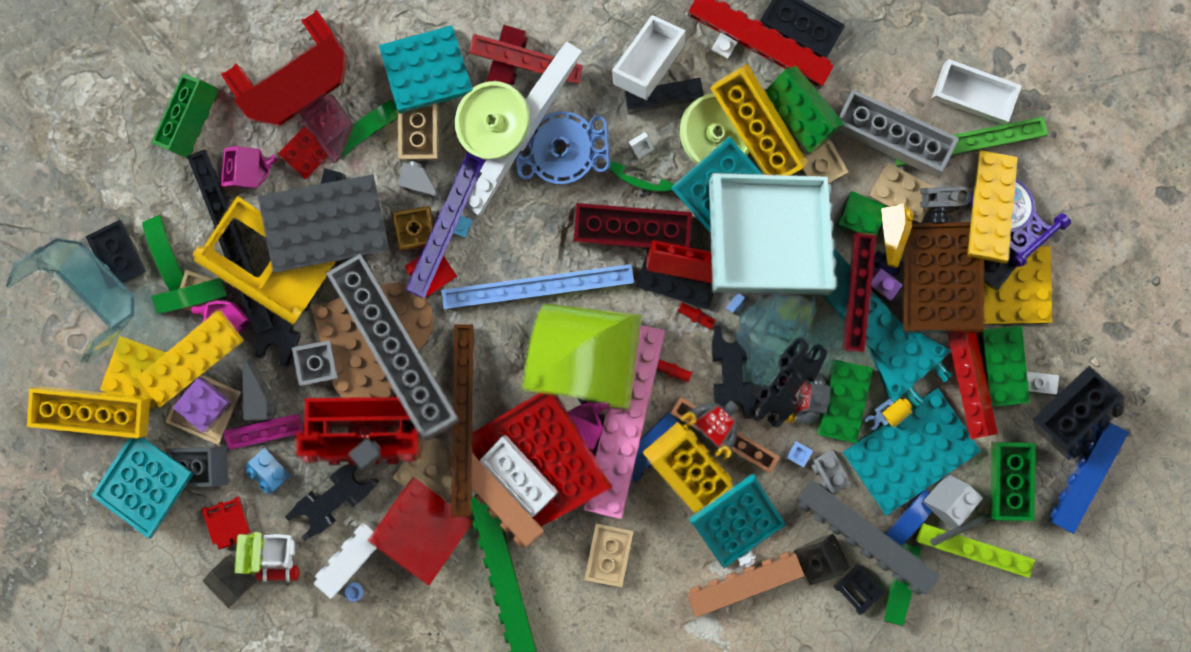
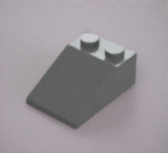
(257, 397)
(206, 463)

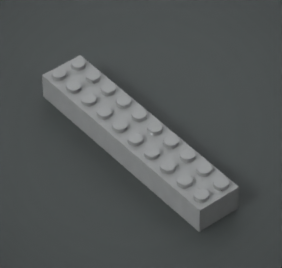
(392, 348)

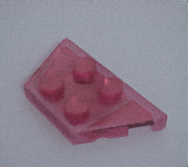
(329, 125)

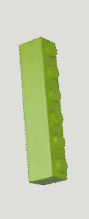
(977, 551)

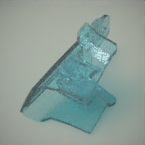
(770, 329)

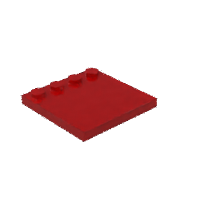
(419, 531)

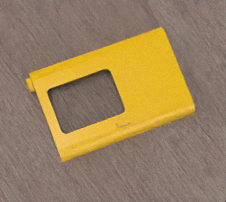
(281, 292)

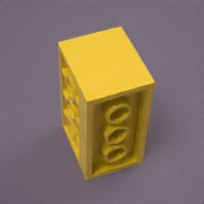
(688, 467)

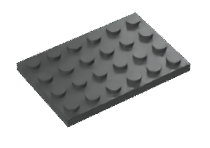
(323, 223)

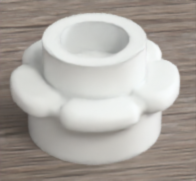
(747, 559)

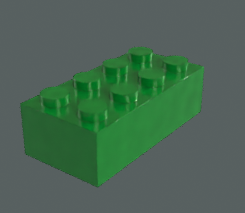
(803, 109)
(1005, 365)
(847, 401)
(1012, 481)

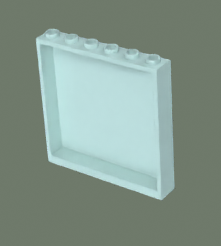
(771, 234)

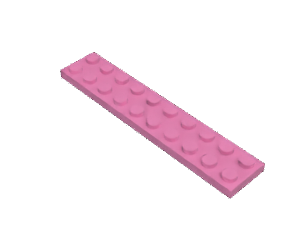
(624, 429)

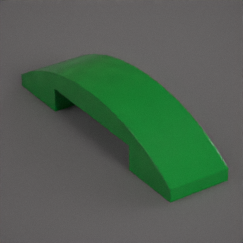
(370, 124)
(617, 170)
(162, 252)
(189, 295)

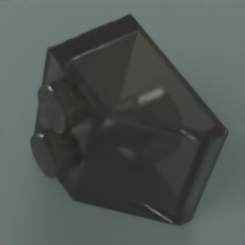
(822, 559)
(226, 583)

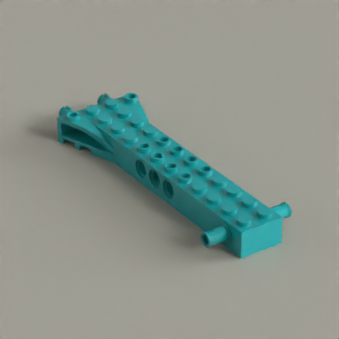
(896, 355)

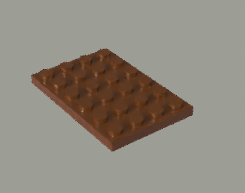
(942, 281)

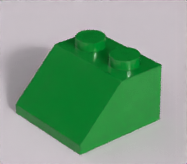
(861, 214)

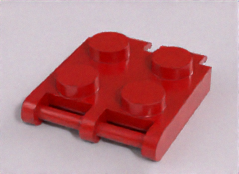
(226, 522)

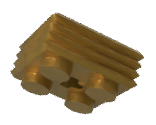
(404, 221)

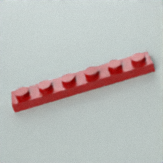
(517, 56)

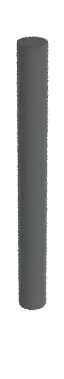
(958, 530)

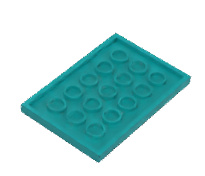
(913, 455)

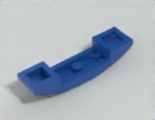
(910, 520)

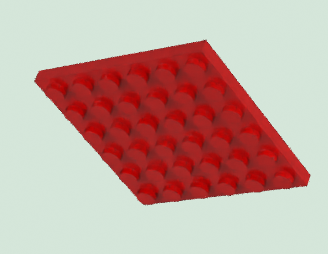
(554, 446)

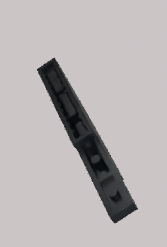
(231, 239)

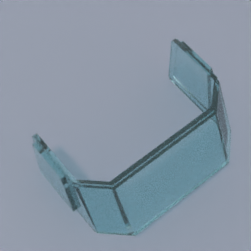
(89, 280)

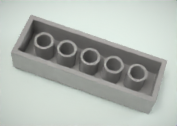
(896, 134)

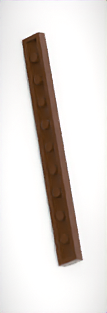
(462, 432)

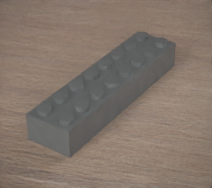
(867, 537)

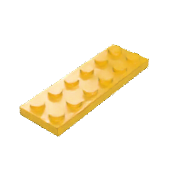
(992, 207)
(190, 358)

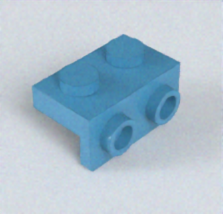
(266, 471)

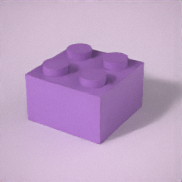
(202, 404)

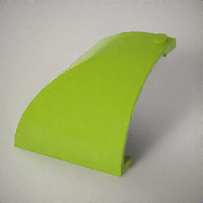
(584, 354)

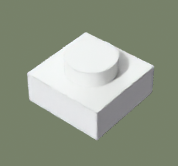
(724, 46)
(641, 145)

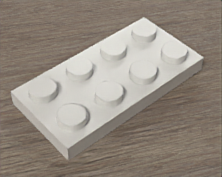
(518, 476)

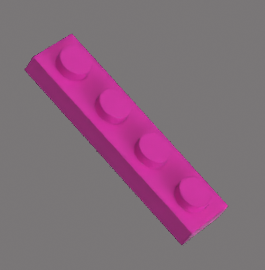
(263, 431)

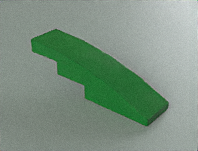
(899, 595)

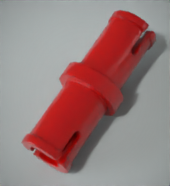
(696, 315)
(674, 371)

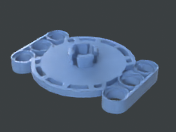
(575, 158)

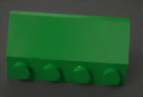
(185, 115)

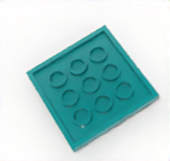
(425, 69)
(694, 186)
(142, 485)
(737, 521)

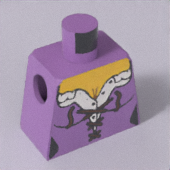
(885, 285)

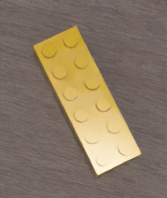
(758, 123)
(88, 412)

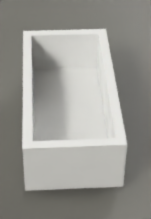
(648, 57)
(976, 92)
(346, 563)

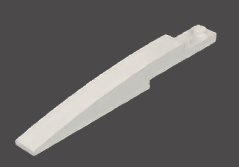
(538, 102)

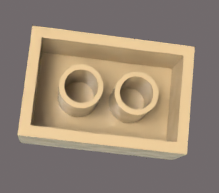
(419, 134)

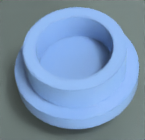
(353, 591)

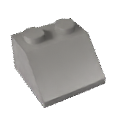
(416, 180)
(314, 363)
(952, 500)

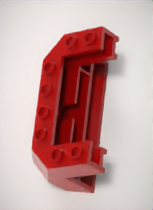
(294, 84)
(366, 420)

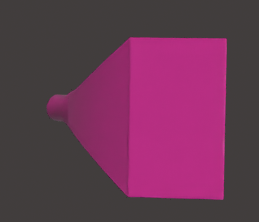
(245, 167)
(234, 312)
(588, 422)

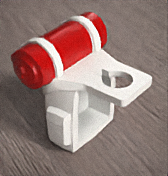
(277, 559)

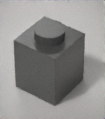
(366, 454)

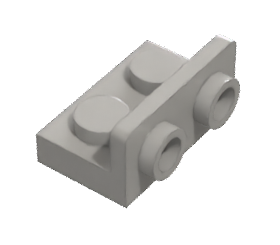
(830, 471)

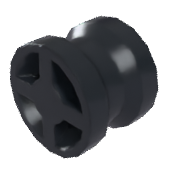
(938, 215)

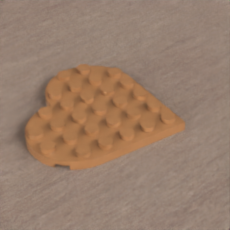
(355, 363)

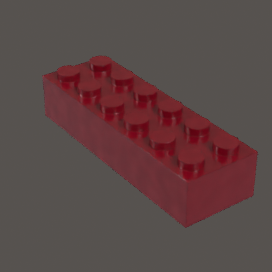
(630, 226)

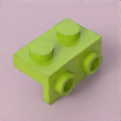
(248, 553)

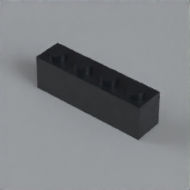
(666, 95)

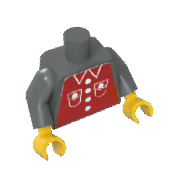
(812, 401)
(716, 424)

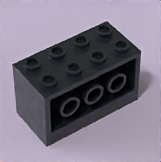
(1083, 409)

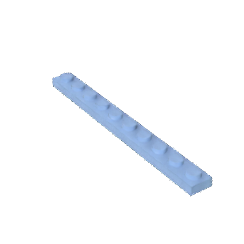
(537, 286)

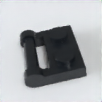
(863, 584)

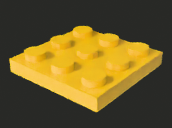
(127, 362)

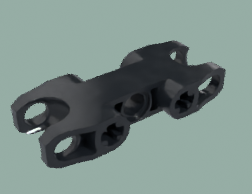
(282, 335)
(794, 370)
(732, 373)
(320, 509)

